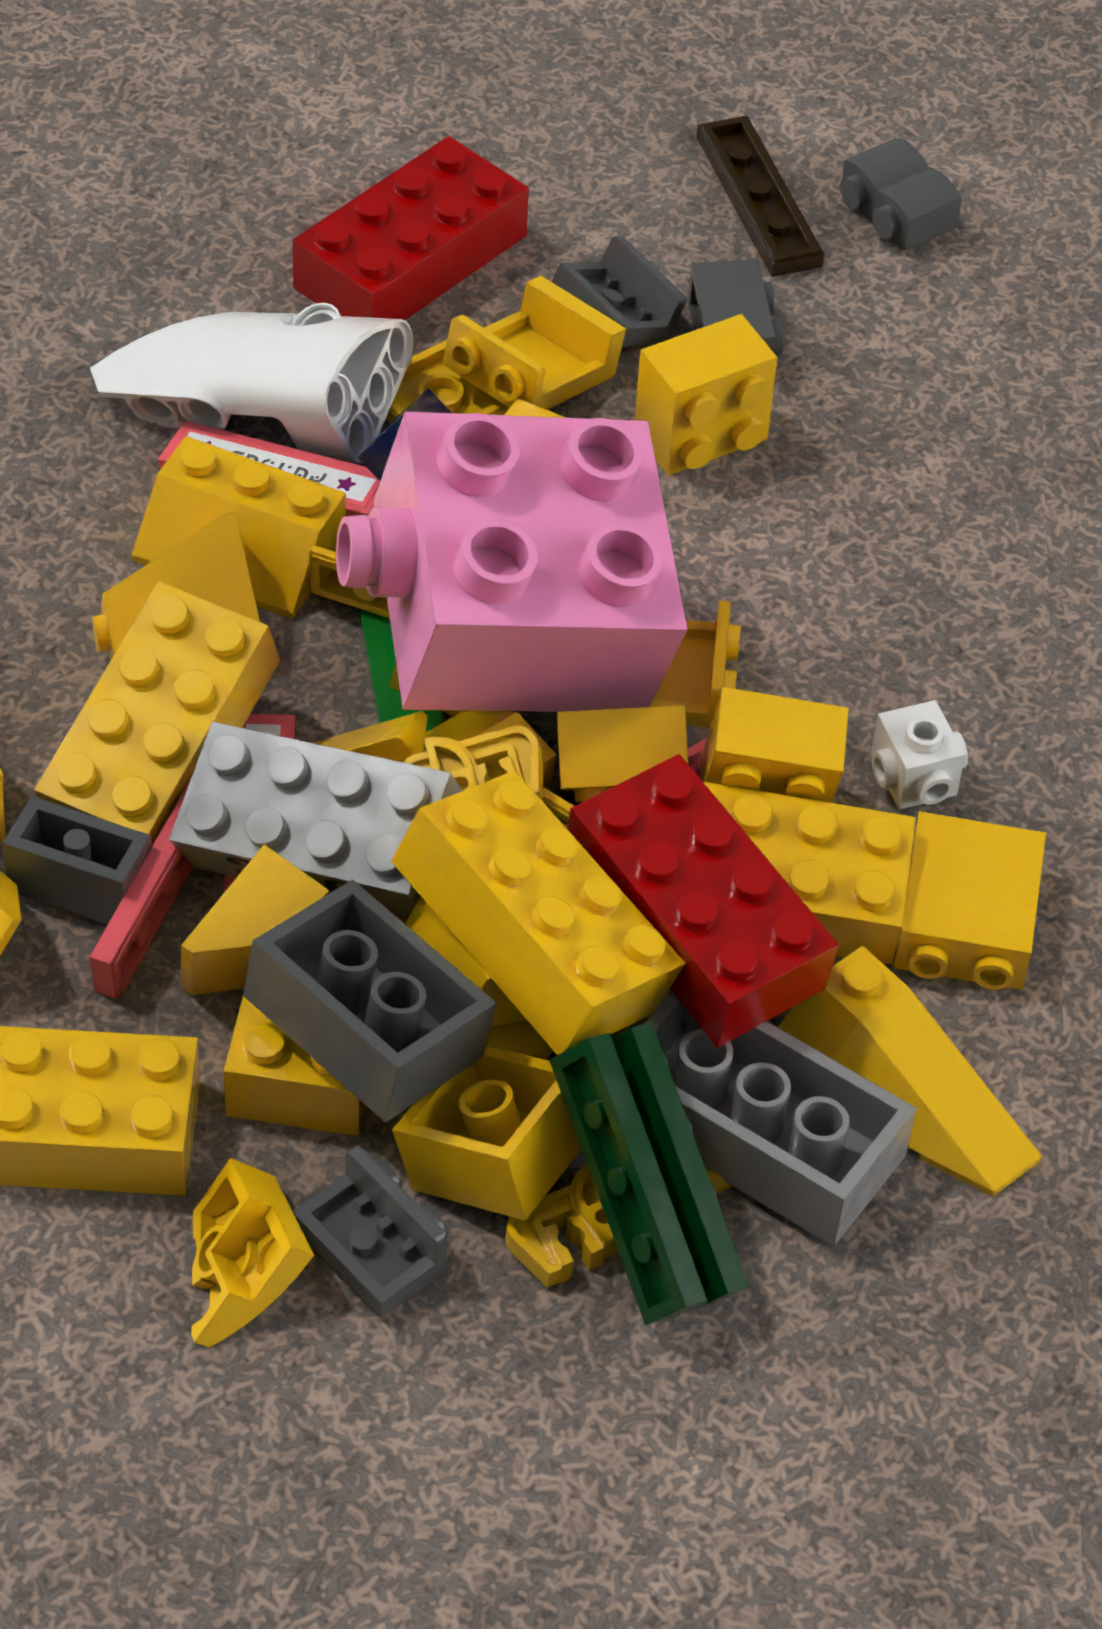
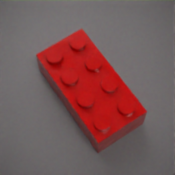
(412, 235)
(709, 895)

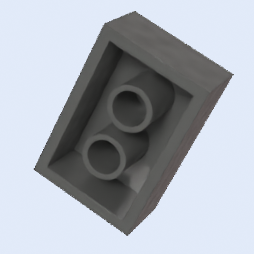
(368, 999)

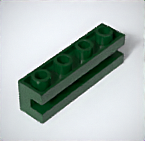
(648, 1173)

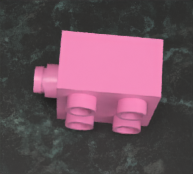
(520, 563)

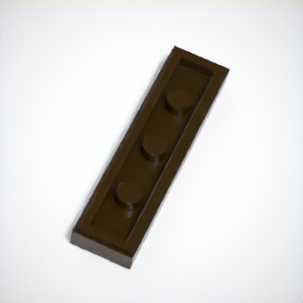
(760, 196)

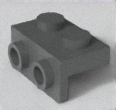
(626, 291)
(375, 1233)

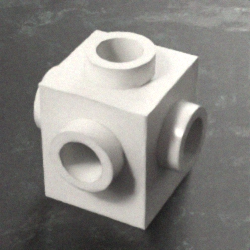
(917, 755)

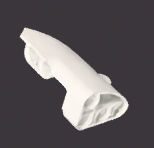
(311, 370)

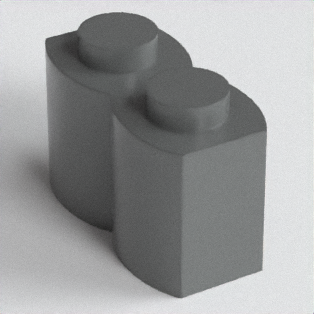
(900, 193)

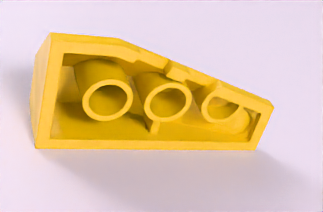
(888, 1037)

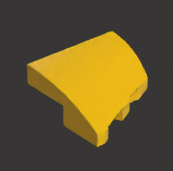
(244, 1249)

